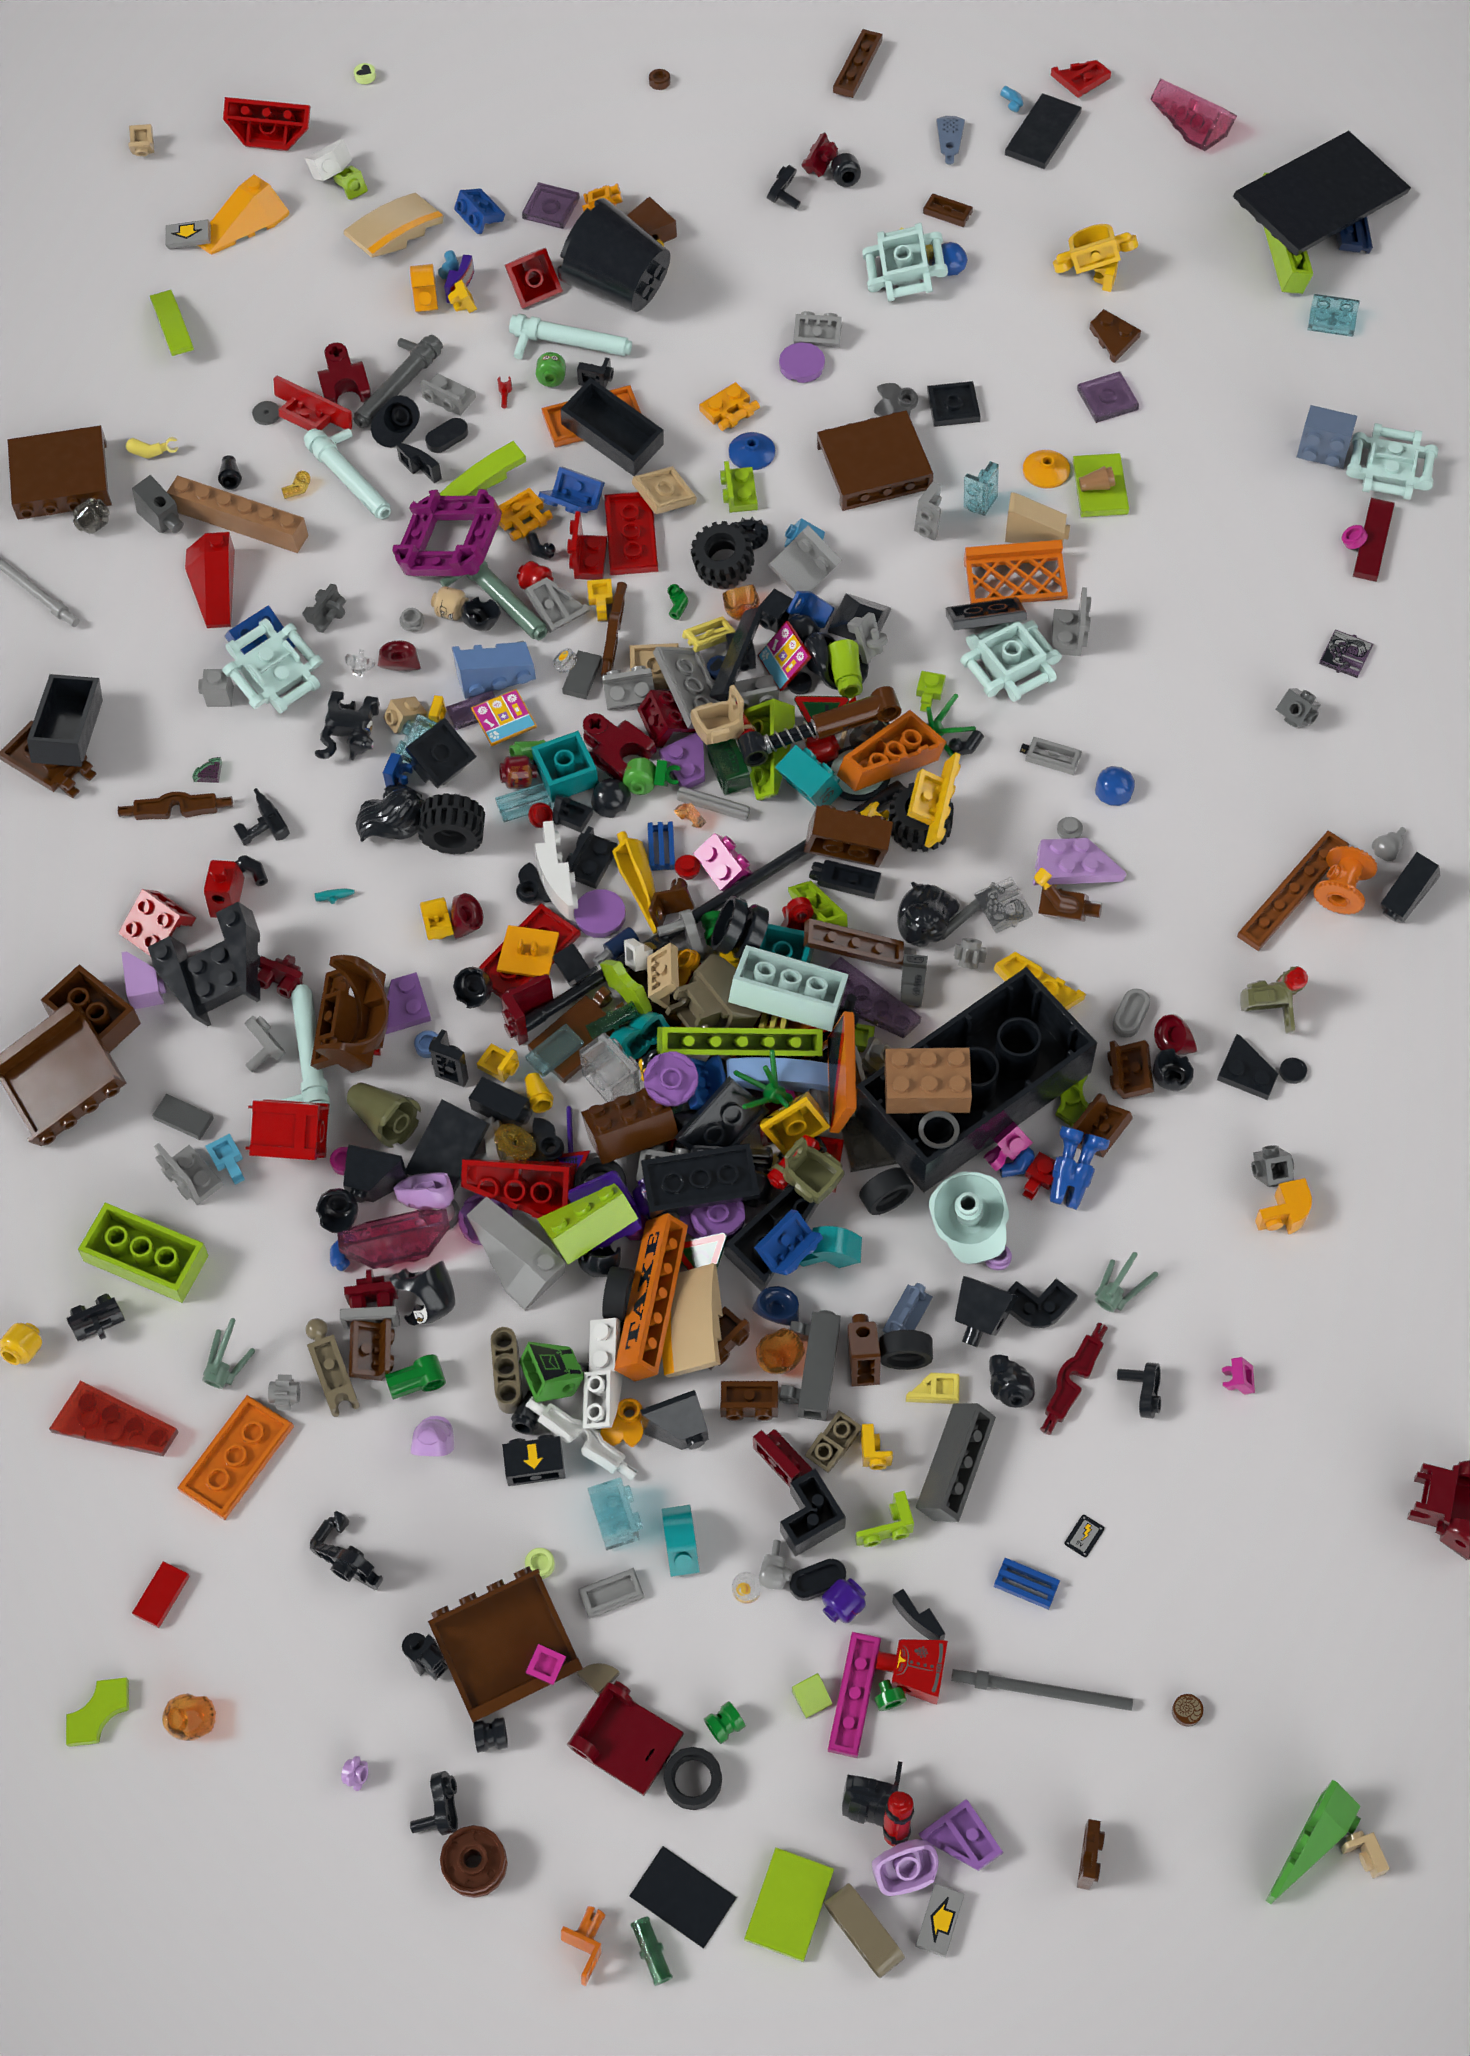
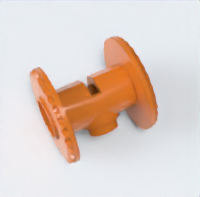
(1346, 869)

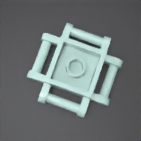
(904, 261)
(1390, 463)
(1010, 654)
(272, 666)

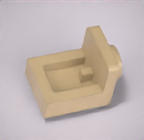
(141, 139)
(401, 711)

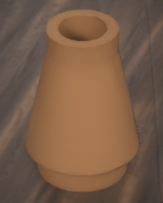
(1098, 480)

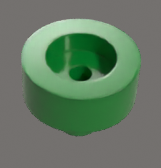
(890, 1696)

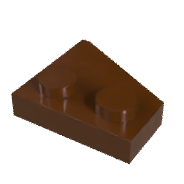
(1114, 333)
(1092, 1842)

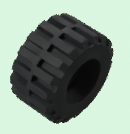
(718, 538)
(451, 823)
(907, 830)

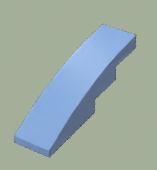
(792, 1073)

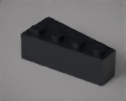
(741, 1248)

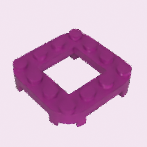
(466, 557)

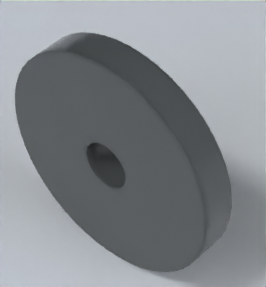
(263, 407)

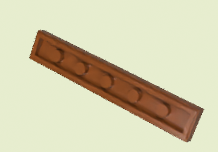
(1289, 893)

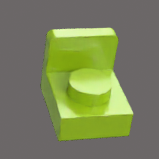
(351, 181)

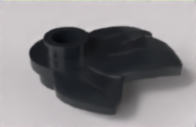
(530, 881)
(545, 1137)

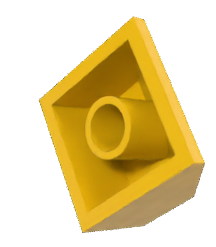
(791, 1123)

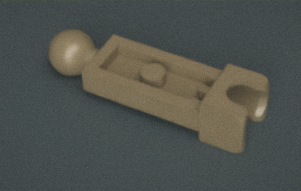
(330, 1366)

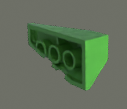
(1325, 1827)

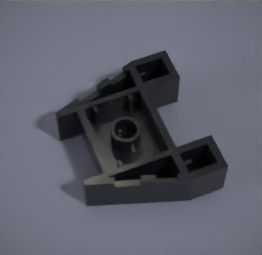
(217, 972)

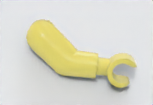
(148, 451)

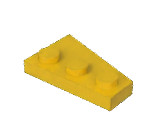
(1015, 962)

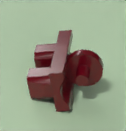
(820, 156)
(282, 972)
(371, 1290)

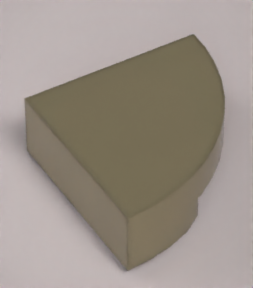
(598, 1675)

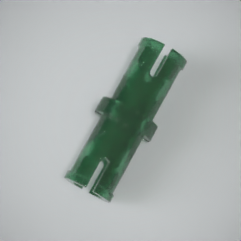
(612, 1020)
(651, 1951)

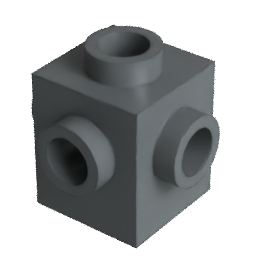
(1298, 707)
(1273, 1166)

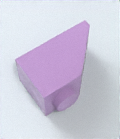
(142, 983)

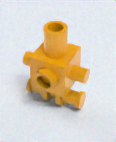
(611, 193)

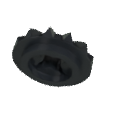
(760, 534)

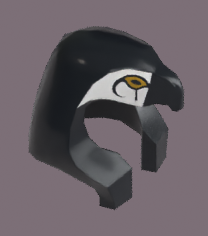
(433, 1289)

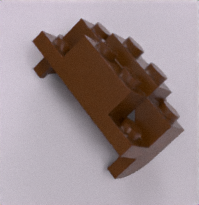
(347, 1025)

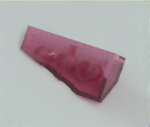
(1194, 117)

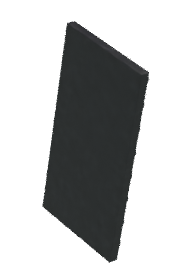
(1321, 192)

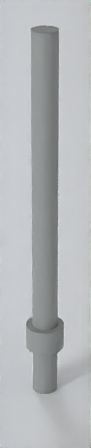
(57, 608)

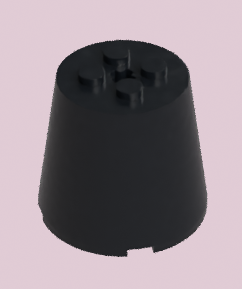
(613, 257)

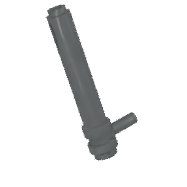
(420, 358)

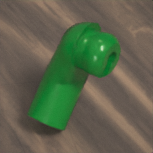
(678, 599)

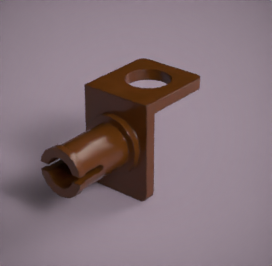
(670, 901)

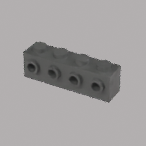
(955, 1462)

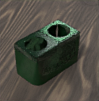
(728, 766)

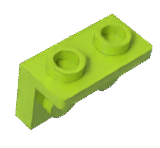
(740, 488)

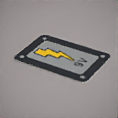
(1084, 1535)

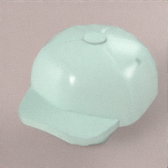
(971, 1216)

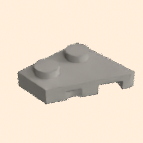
(554, 604)

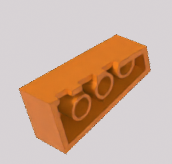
(891, 752)

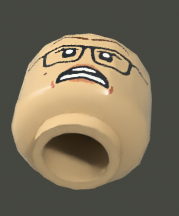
(448, 603)

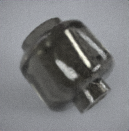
(91, 515)

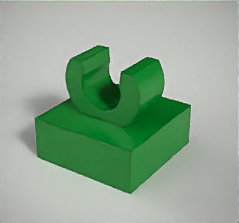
(663, 772)

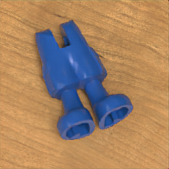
(1072, 1173)

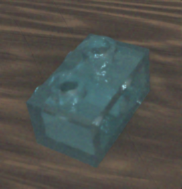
(614, 1514)

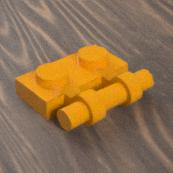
(725, 403)
(520, 508)

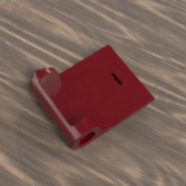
(621, 1736)

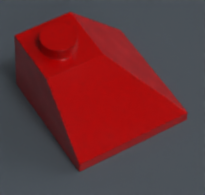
(533, 277)

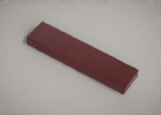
(1377, 528)

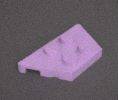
(1076, 862)

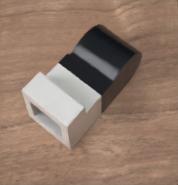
(637, 953)

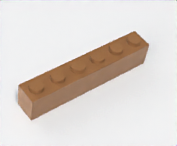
(238, 514)

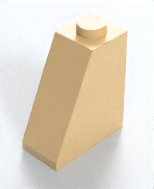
(1034, 521)

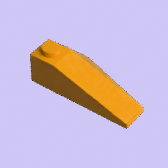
(245, 212)

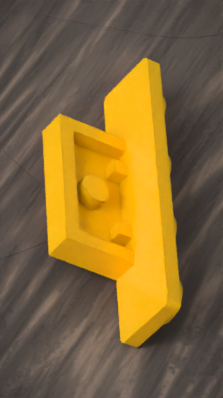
(932, 798)

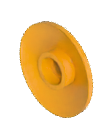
(1046, 469)

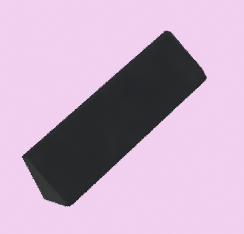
(736, 654)

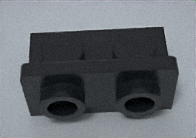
(590, 858)
(448, 1060)

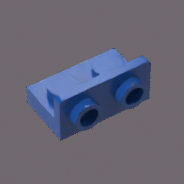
(477, 209)

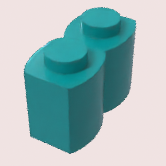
(639, 1034)

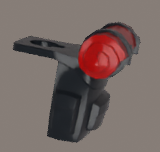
(879, 1804)

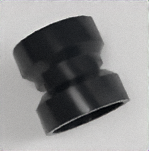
(490, 1734)

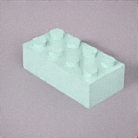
(788, 988)

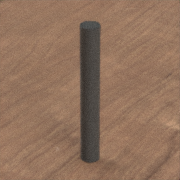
(961, 917)

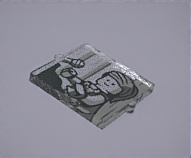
(1003, 904)

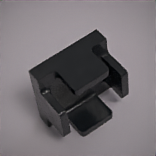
(439, 754)

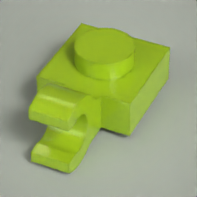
(929, 688)

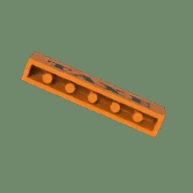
(651, 1298)

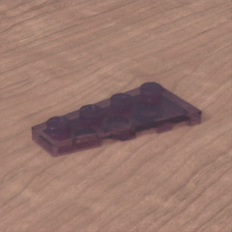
(875, 1003)

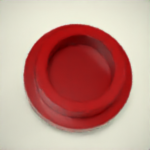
(540, 813)
(687, 867)

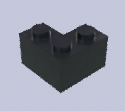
(817, 1517)

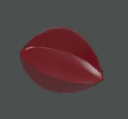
(398, 656)
(465, 915)
(1174, 1033)

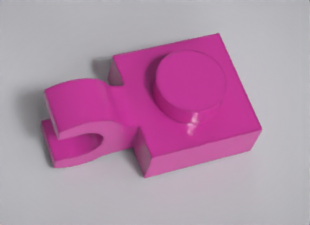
(1009, 1143)

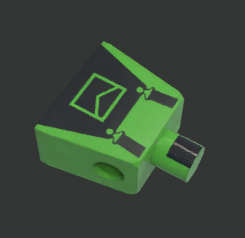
(551, 1371)

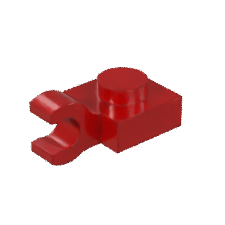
(1039, 1175)

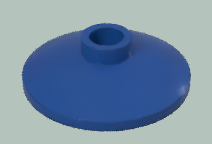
(752, 450)

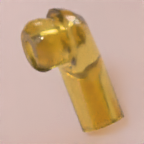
(298, 486)

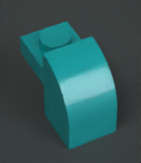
(837, 1247)
(680, 1540)

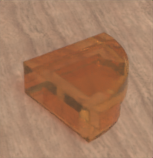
(691, 813)

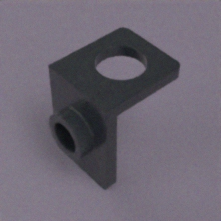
(572, 964)

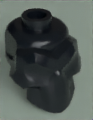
(1010, 1382)

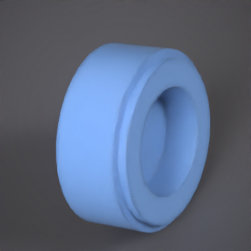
(422, 1043)

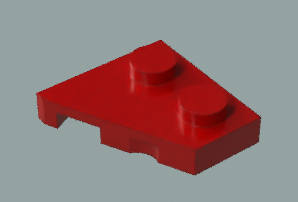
(1082, 76)

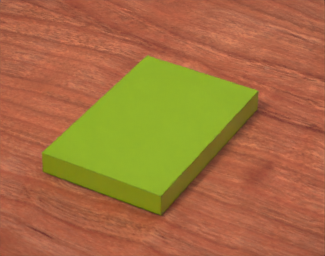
(1101, 501)
(789, 1904)

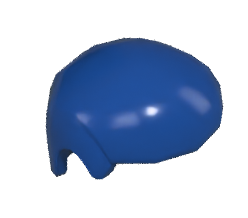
(954, 258)
(1115, 786)

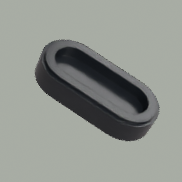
(446, 435)
(816, 1579)

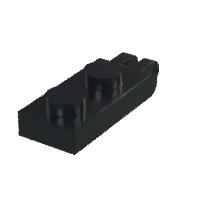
(846, 878)

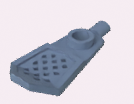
(950, 135)

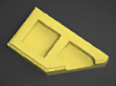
(936, 1389)

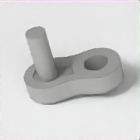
(687, 924)
(259, 1029)
(492, 1151)

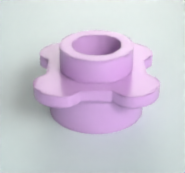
(355, 1773)

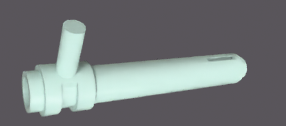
(535, 329)
(326, 451)
(314, 1086)

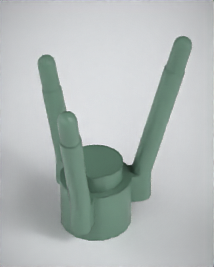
(1110, 1295)
(216, 1371)

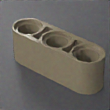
(502, 1358)
(864, 1930)

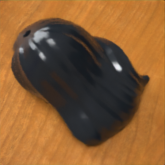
(819, 664)
(392, 817)
(927, 909)

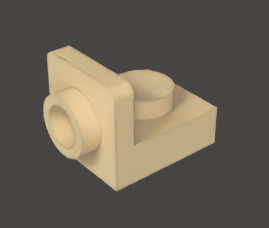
(1371, 1853)

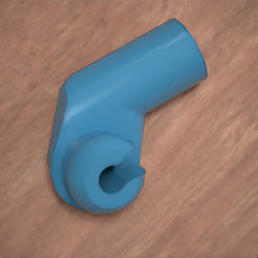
(1014, 97)
(450, 264)

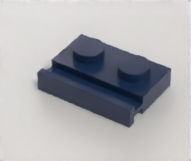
(1355, 237)

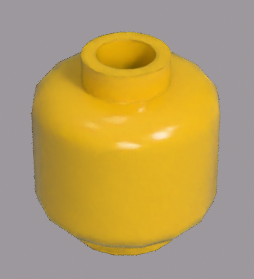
(20, 1343)

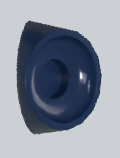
(777, 1305)

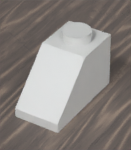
(329, 160)

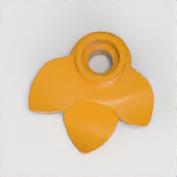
(687, 963)
(625, 1427)

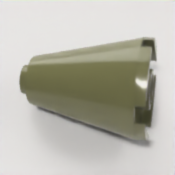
(384, 1112)

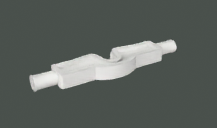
(594, 1447)

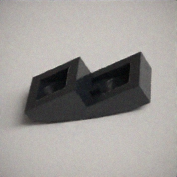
(416, 460)
(924, 1622)

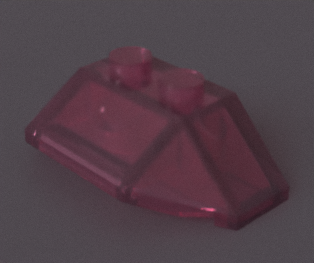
(395, 1238)

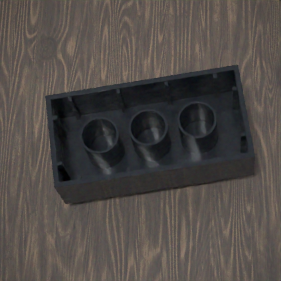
(1020, 1060)

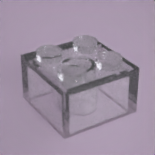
(609, 1068)

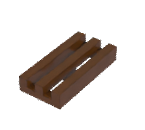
(946, 213)

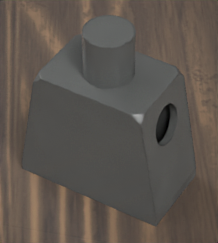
(156, 506)

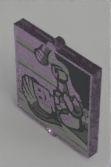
(1346, 653)

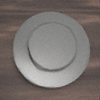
(411, 619)
(1069, 828)

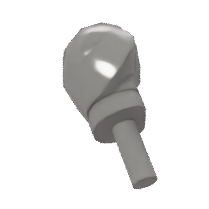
(1388, 845)
(773, 1572)

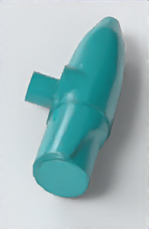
(333, 895)

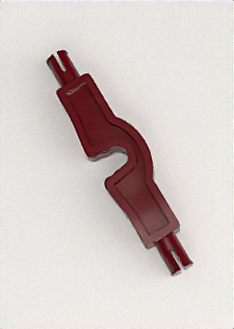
(1066, 1389)

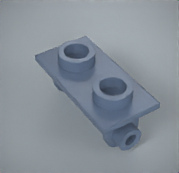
(909, 1309)

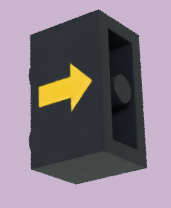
(533, 1460)

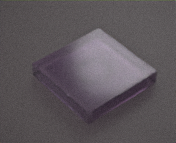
(550, 205)
(1108, 397)

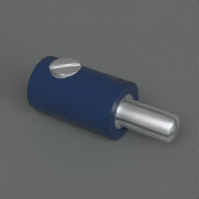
(615, 947)

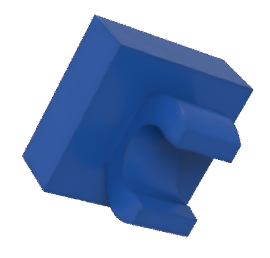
(394, 769)

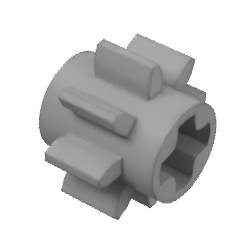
(970, 953)
(284, 1392)

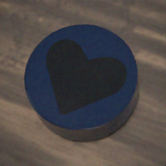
(714, 665)

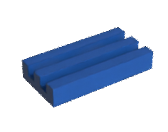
(660, 828)
(1031, 1573)

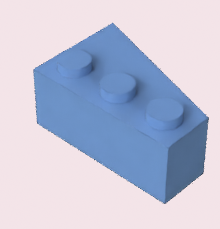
(493, 668)

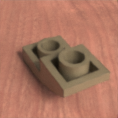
(833, 1442)

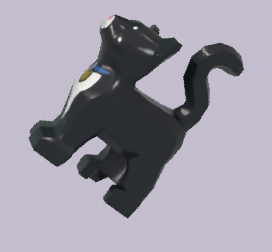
(347, 721)

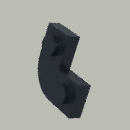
(1044, 1310)

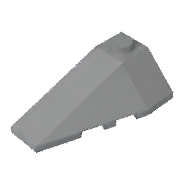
(516, 1254)

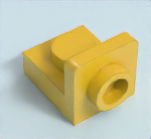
(871, 1453)

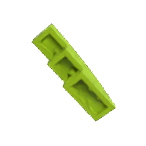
(171, 322)
(487, 471)

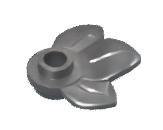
(893, 399)

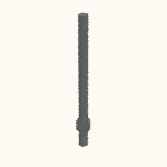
(982, 1680)

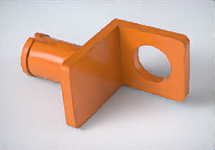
(584, 1939)

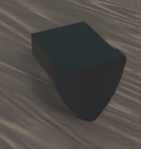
(571, 813)

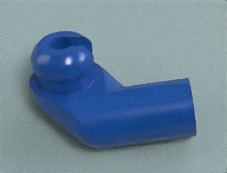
(1019, 1165)
(338, 1259)

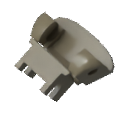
(707, 998)

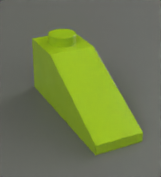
(823, 906)

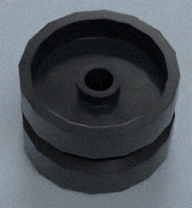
(739, 927)

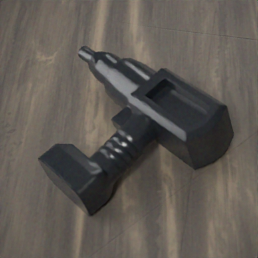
(270, 820)

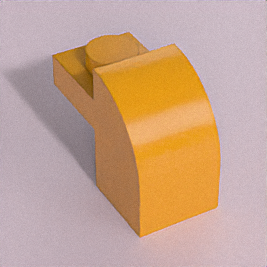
(424, 287)
(1292, 1210)

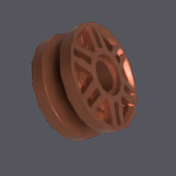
(462, 1845)

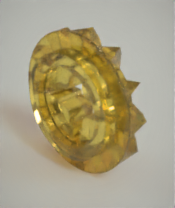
(525, 1143)

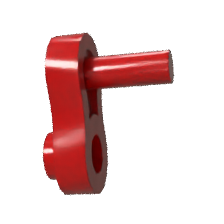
(796, 913)

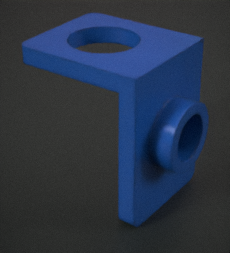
(811, 606)

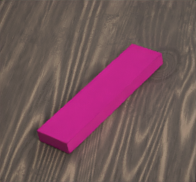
(854, 1695)

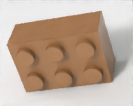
(927, 1080)

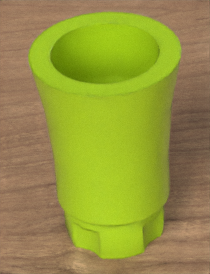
(846, 667)

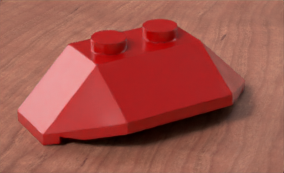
(266, 122)

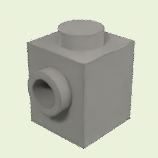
(216, 688)

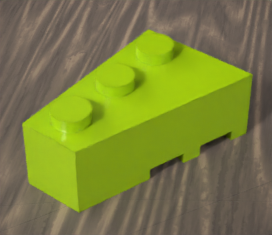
(587, 1222)

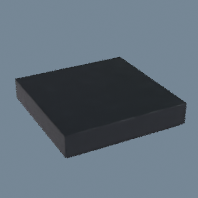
(953, 403)

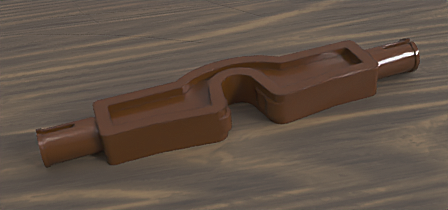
(614, 625)
(189, 805)

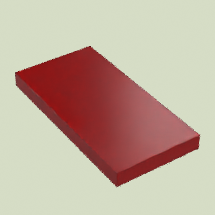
(630, 534)
(542, 919)

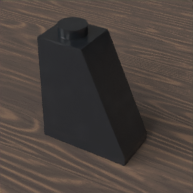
(1410, 887)

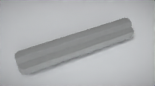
(713, 803)

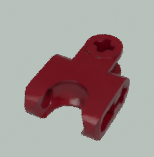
(342, 375)
(614, 743)

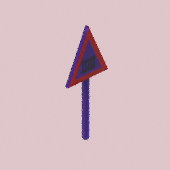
(572, 1157)

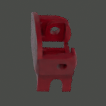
(1446, 1504)

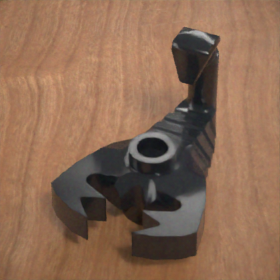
(345, 1562)

